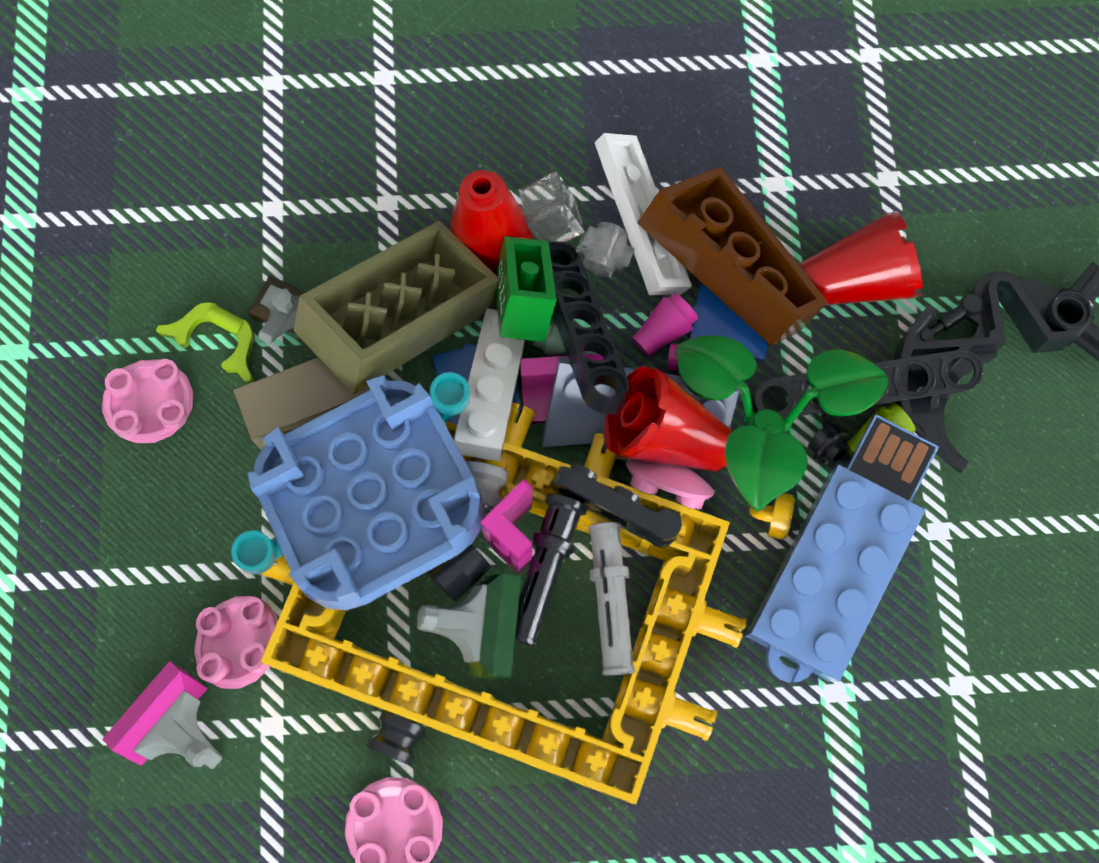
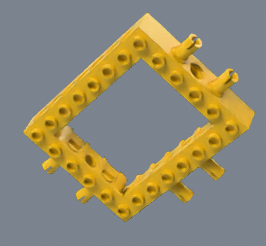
(646, 701)

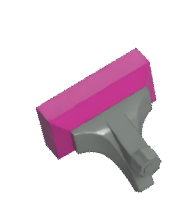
(164, 722)

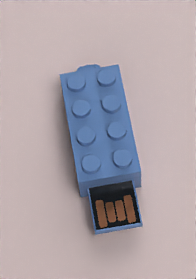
(844, 556)

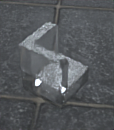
(551, 209)

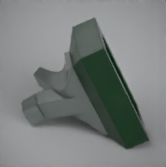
(481, 625)

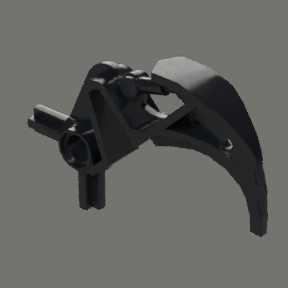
(1032, 310)

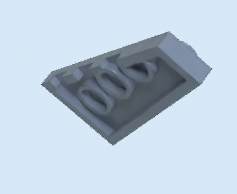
(574, 423)

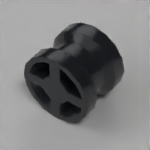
(396, 737)

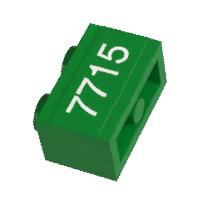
(525, 289)

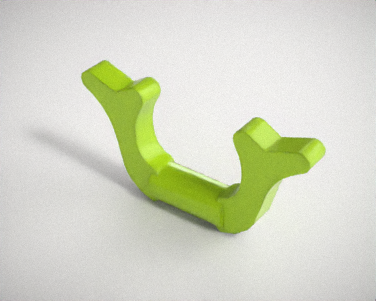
(211, 312)

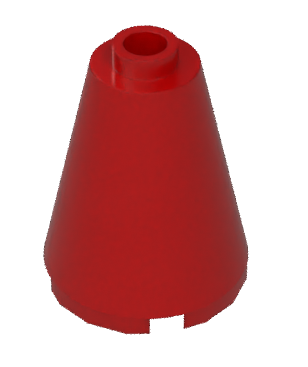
(486, 214)
(867, 265)
(665, 425)

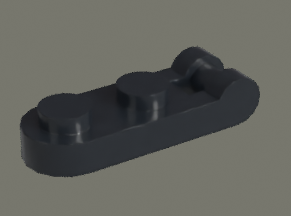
(617, 505)

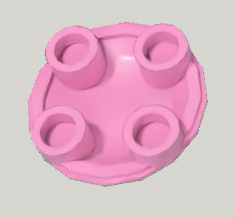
(147, 400)
(688, 486)
(233, 641)
(393, 823)

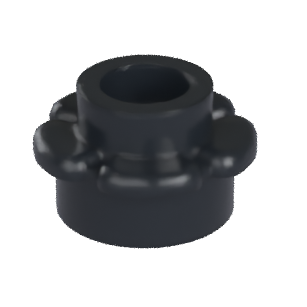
(829, 445)

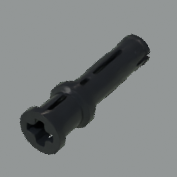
(552, 546)

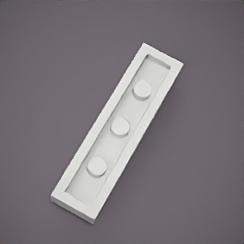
(633, 193)
(492, 389)

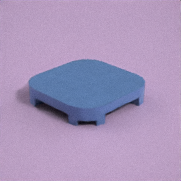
(367, 495)

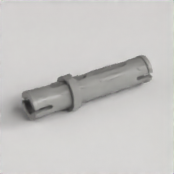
(611, 598)

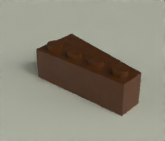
(733, 253)

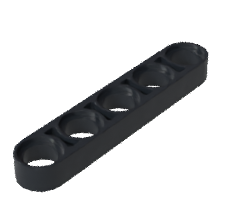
(581, 339)
(936, 384)

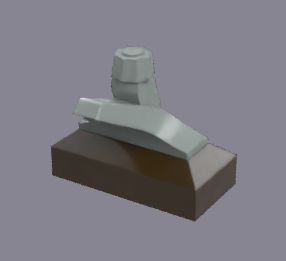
(276, 308)

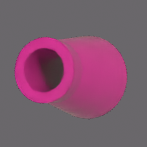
(667, 322)

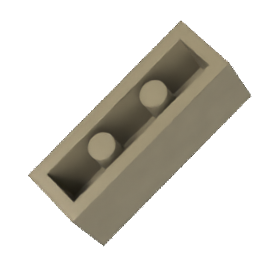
(291, 399)

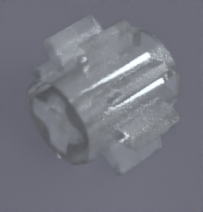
(605, 249)

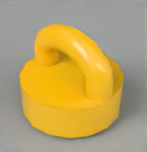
(778, 515)

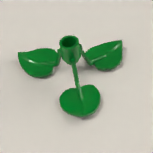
(761, 454)

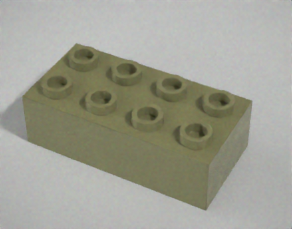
(394, 305)

